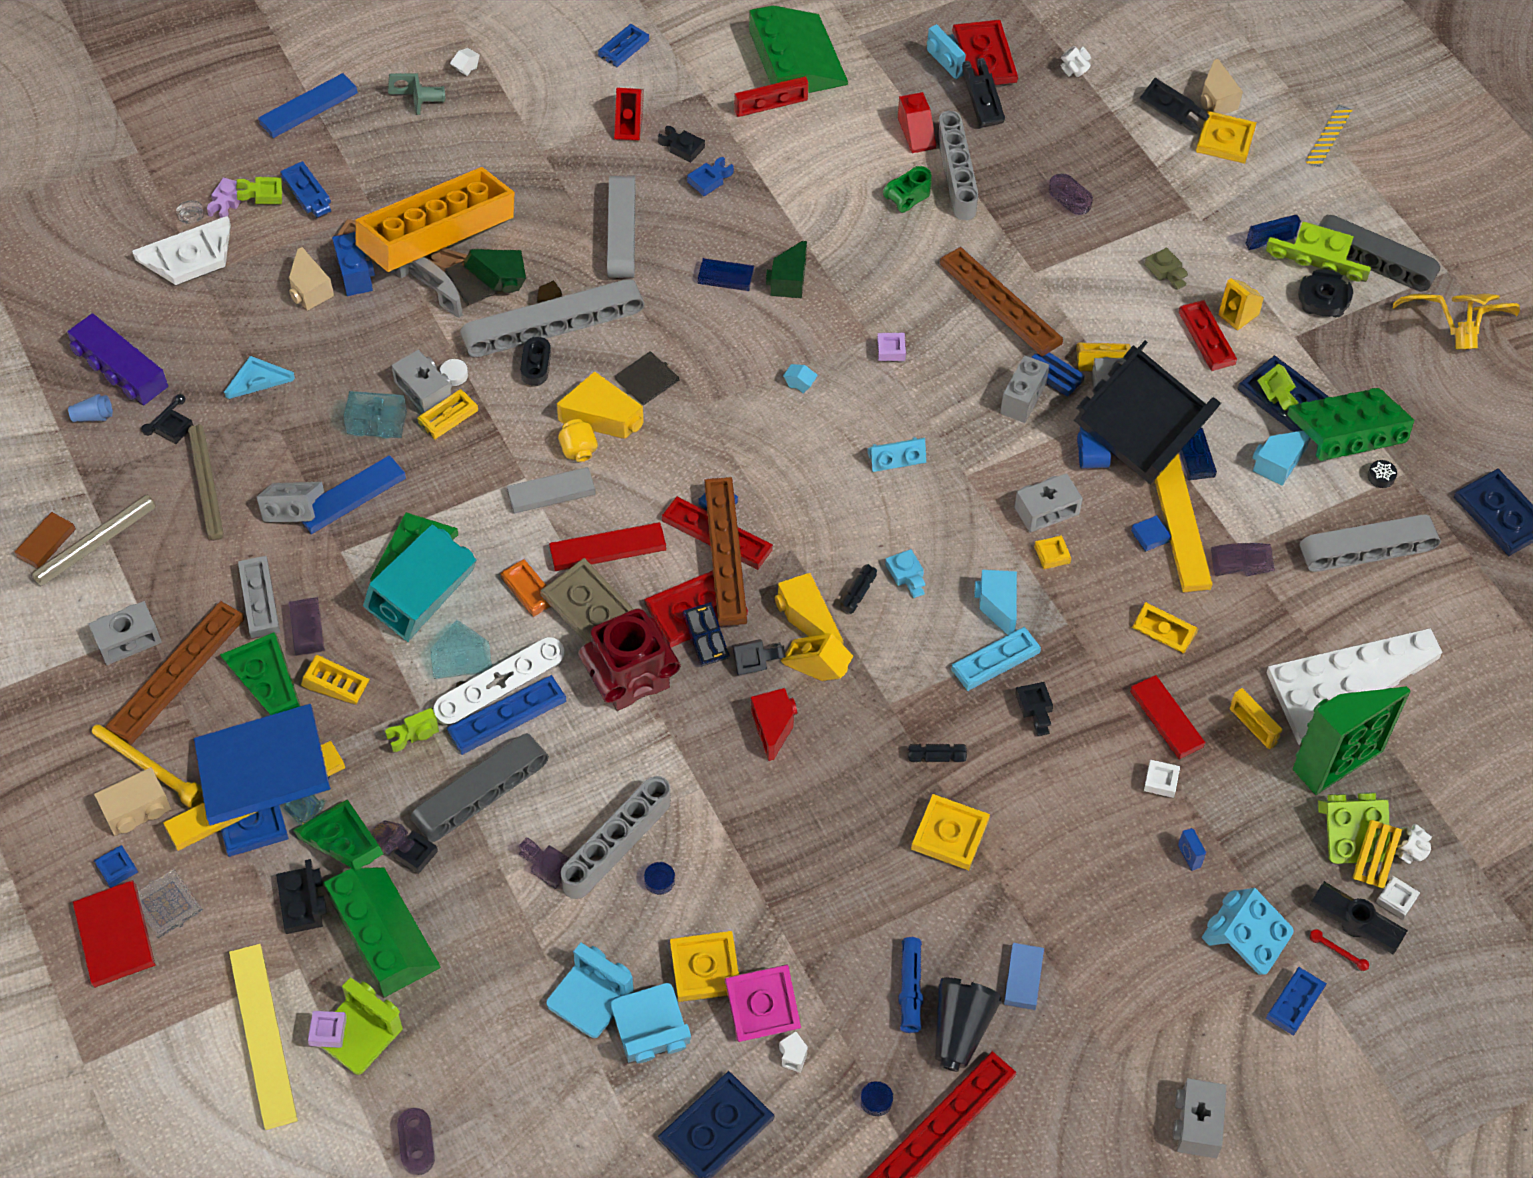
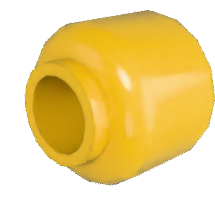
(577, 440)

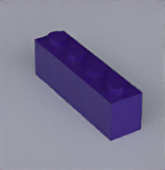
(117, 359)

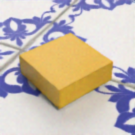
(1052, 552)

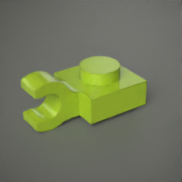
(1277, 386)
(416, 727)

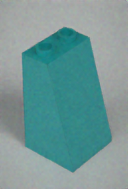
(418, 582)

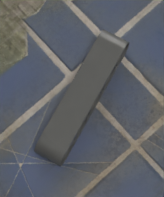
(1386, 255)
(479, 787)

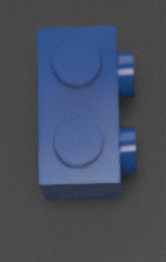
(353, 265)

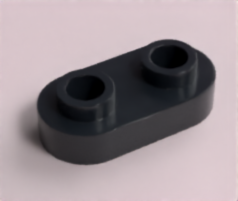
(535, 363)

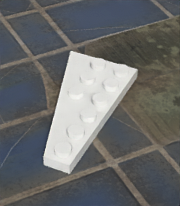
(1354, 669)

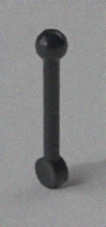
(147, 429)

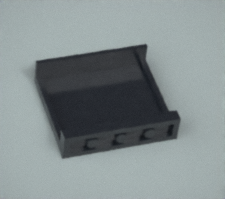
(1143, 414)

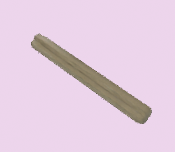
(206, 482)
(93, 540)

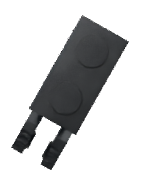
(983, 94)
(1172, 104)

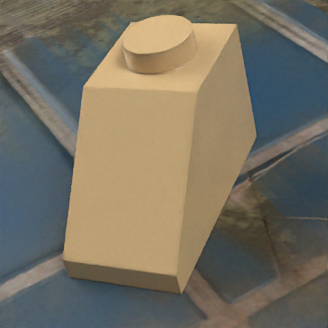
(1220, 91)
(308, 281)

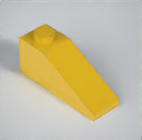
(805, 606)

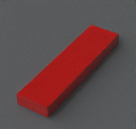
(694, 522)
(608, 546)

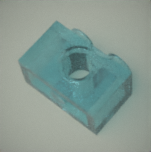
(375, 414)

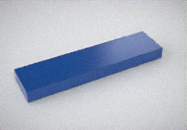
(307, 105)
(354, 492)
(506, 714)

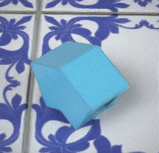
(799, 377)

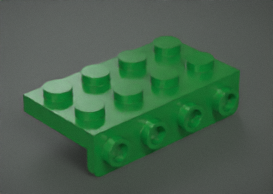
(1353, 423)

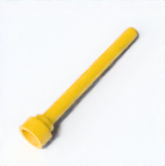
(189, 793)

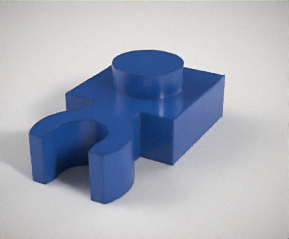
(708, 178)

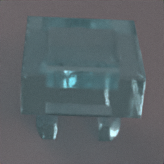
(305, 808)

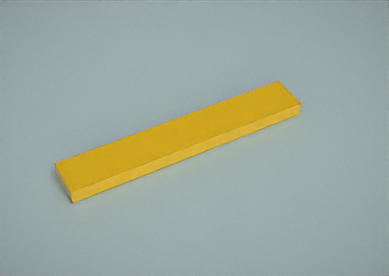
(1183, 528)
(194, 826)

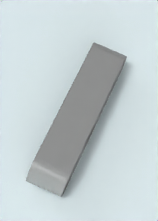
(957, 165)
(621, 227)
(1369, 543)
(614, 849)

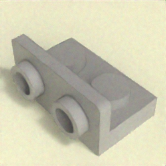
(289, 501)

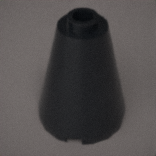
(962, 1020)

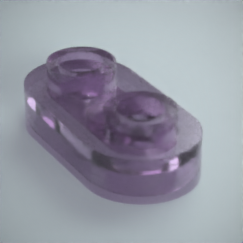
(1070, 194)
(416, 1139)

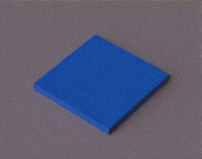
(261, 764)

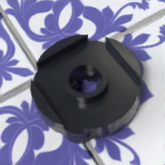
(1325, 305)

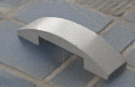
(437, 280)

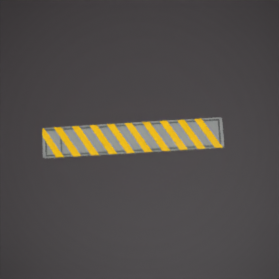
(1329, 135)

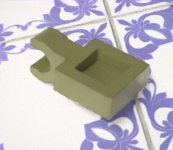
(1167, 265)

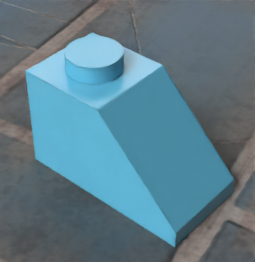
(1280, 455)
(998, 597)

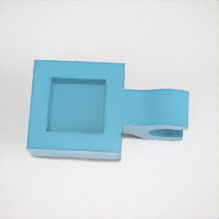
(907, 569)

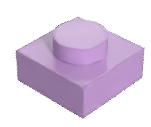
(891, 347)
(327, 1029)

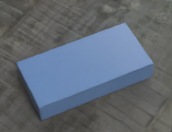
(1024, 976)

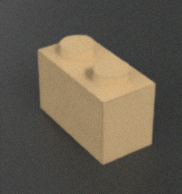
(133, 802)

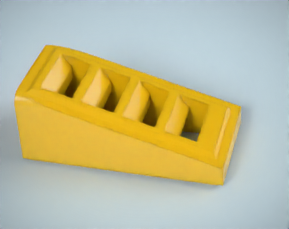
(321, 664)

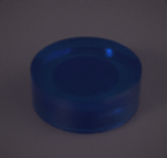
(659, 878)
(876, 1098)

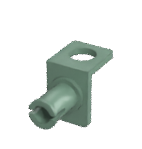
(420, 93)

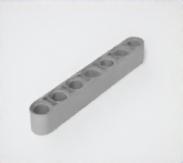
(552, 317)

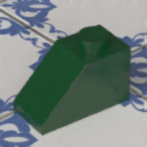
(497, 268)
(788, 272)

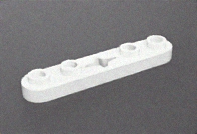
(473, 694)

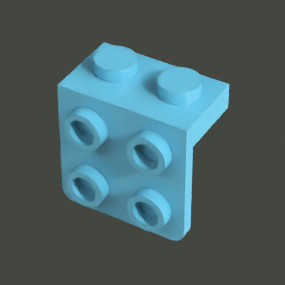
(945, 51)
(1250, 928)
(589, 989)
(650, 1023)

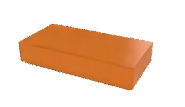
(526, 586)

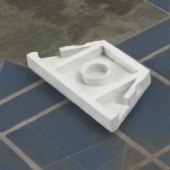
(188, 252)

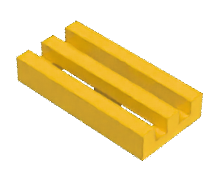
(450, 416)
(1255, 718)
(1388, 858)

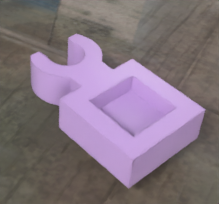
(224, 197)

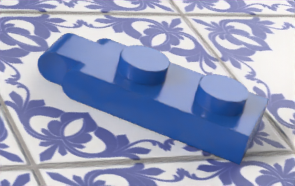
(306, 189)

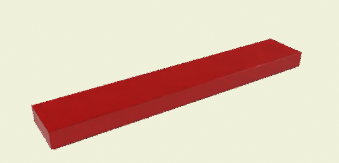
(947, 1120)

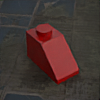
(628, 113)
(916, 122)
(774, 719)

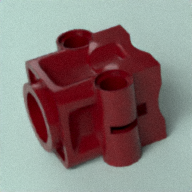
(629, 658)

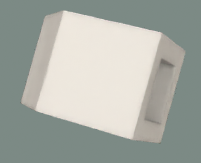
(465, 61)
(793, 1051)

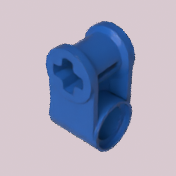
(1091, 452)

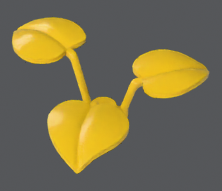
(1467, 332)

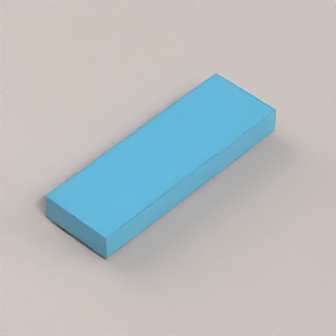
(996, 658)

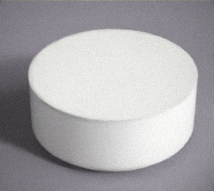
(455, 370)

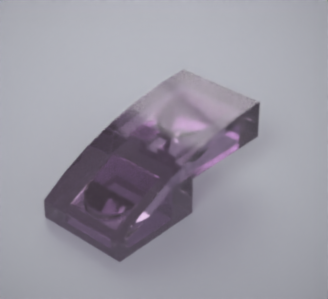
(1238, 557)

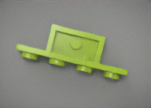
(1321, 249)

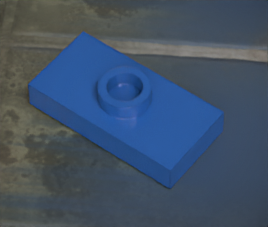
(1296, 1001)

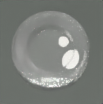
(190, 211)

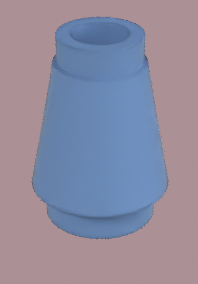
(92, 409)

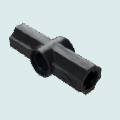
(1374, 927)

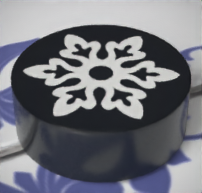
(1382, 474)

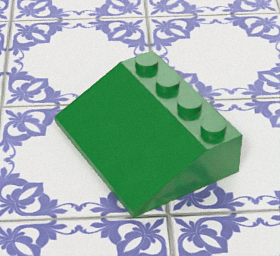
(795, 46)
(1347, 734)

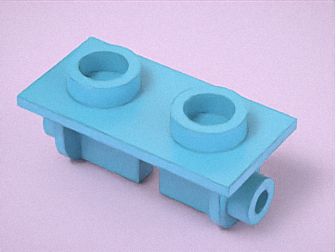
(897, 454)

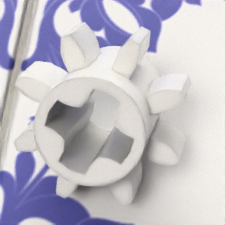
(1075, 61)
(1413, 844)

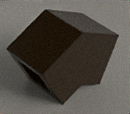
(548, 292)

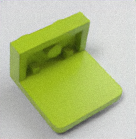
(1349, 822)
(368, 1028)

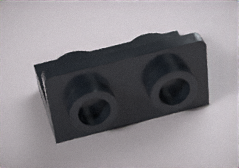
(300, 900)

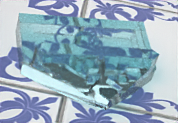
(460, 653)

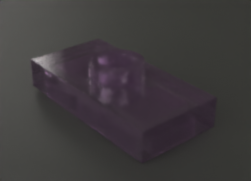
(306, 626)

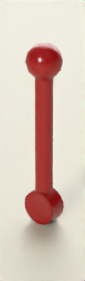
(1317, 936)

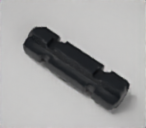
(858, 589)
(937, 752)

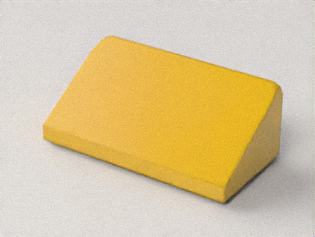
(1088, 351)
(1165, 627)

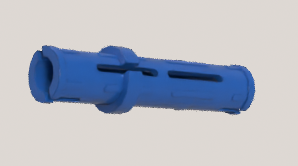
(911, 995)

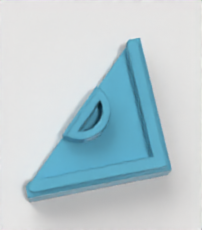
(256, 376)

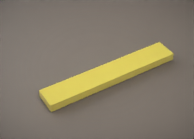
(263, 1037)

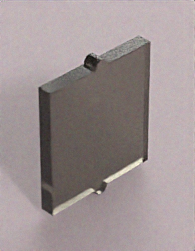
(468, 284)
(646, 378)

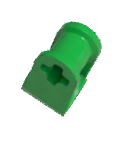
(909, 188)

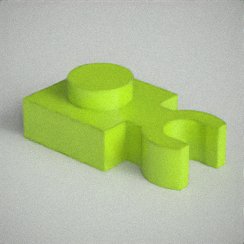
(264, 190)

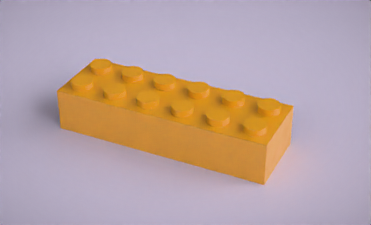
(434, 219)

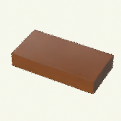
(45, 540)

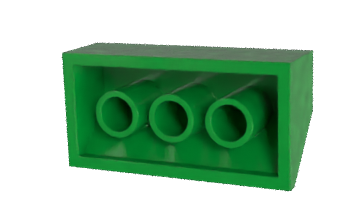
(381, 928)

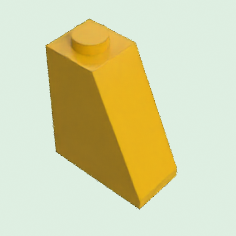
(602, 407)

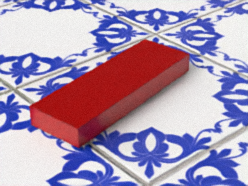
(771, 96)
(1207, 335)
(1167, 717)

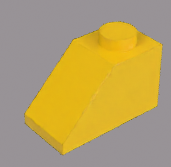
(1240, 303)
(818, 657)

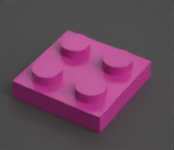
(762, 1003)

